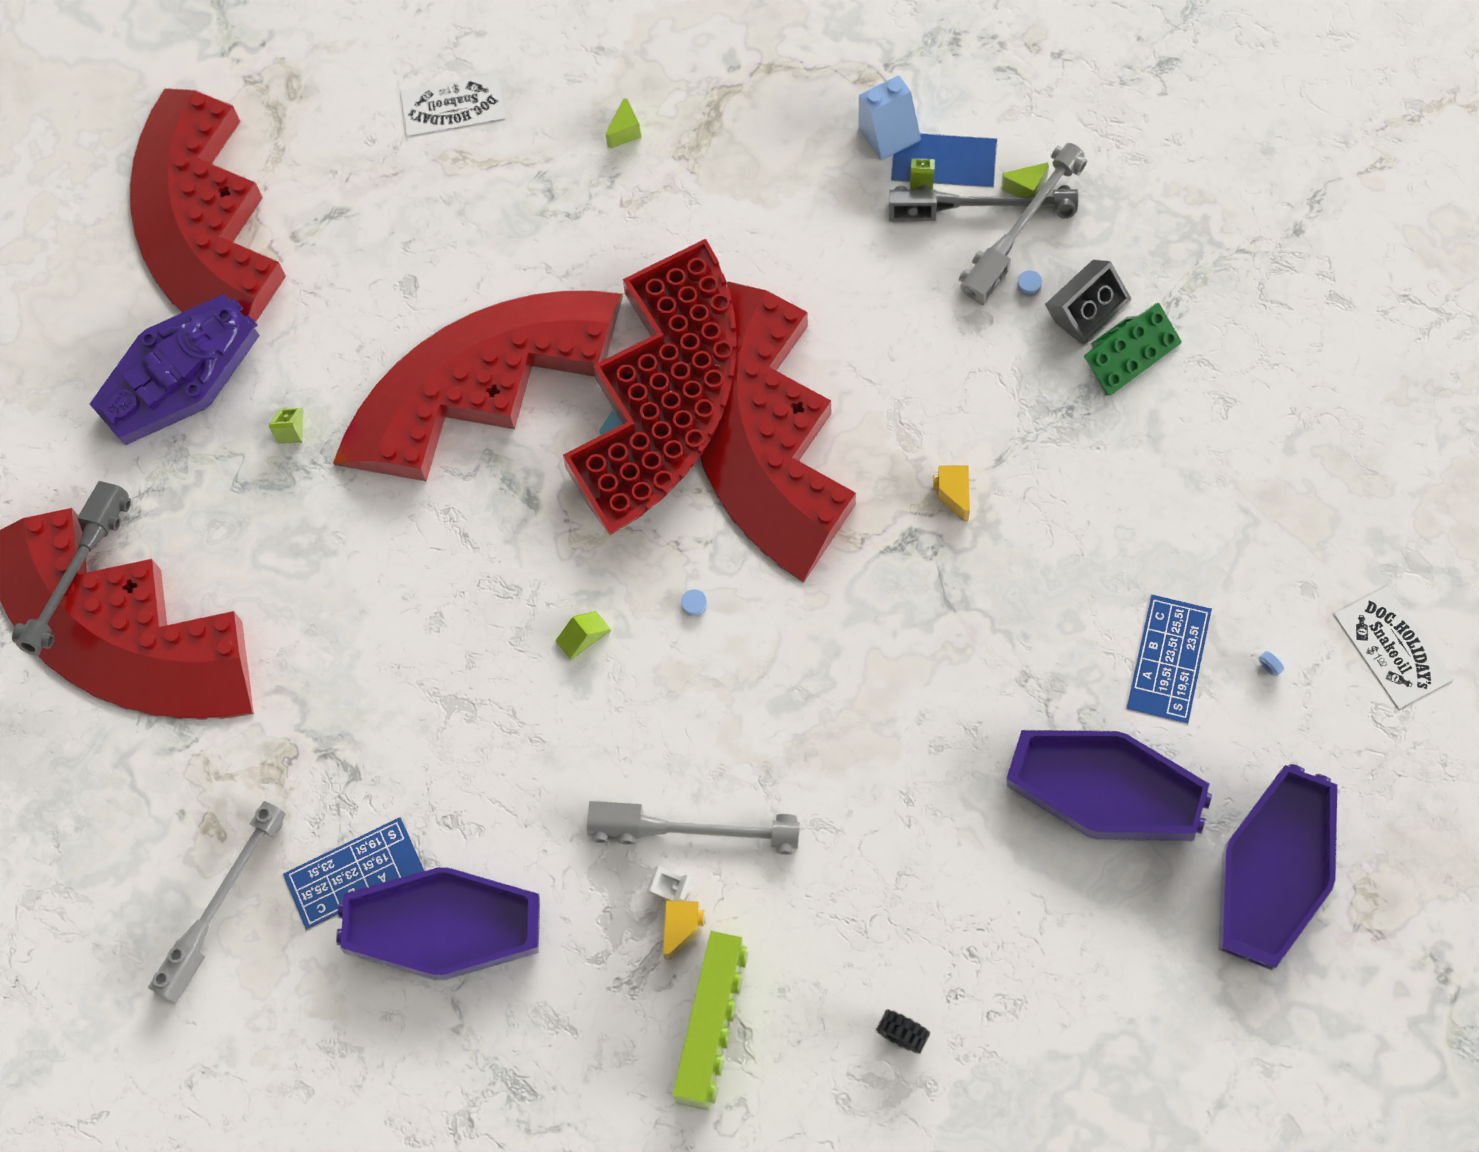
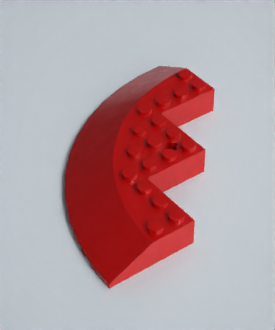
(192, 210)
(475, 375)
(662, 388)
(764, 434)
(116, 631)

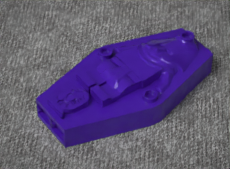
(175, 369)
(1108, 785)
(1278, 867)
(440, 923)

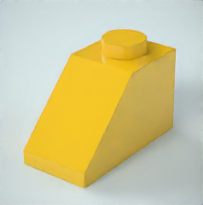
(954, 488)
(681, 925)

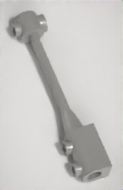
(993, 263)
(629, 822)
(185, 955)

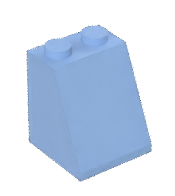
(888, 117)

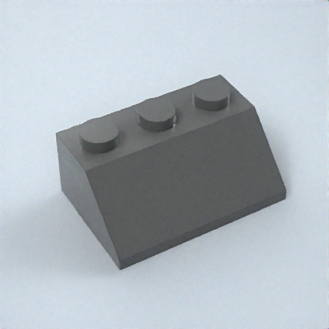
(1089, 300)

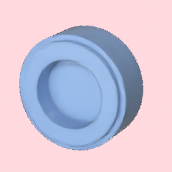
(1029, 282)
(694, 602)
(1271, 663)

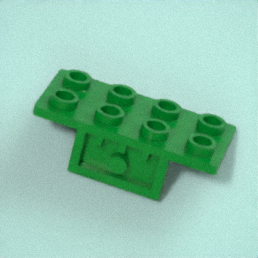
(1131, 348)

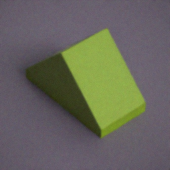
(623, 126)
(922, 173)
(1025, 180)
(287, 425)
(581, 633)

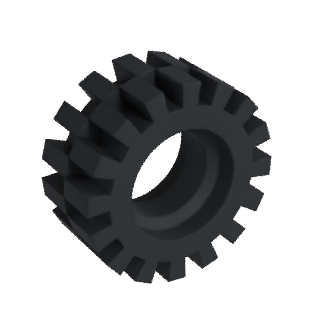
(903, 1031)

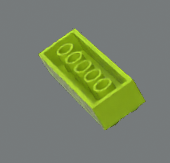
(709, 1020)

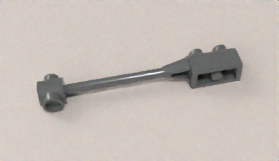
(924, 202)
(96, 521)

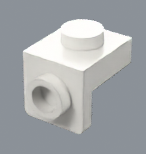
(669, 885)

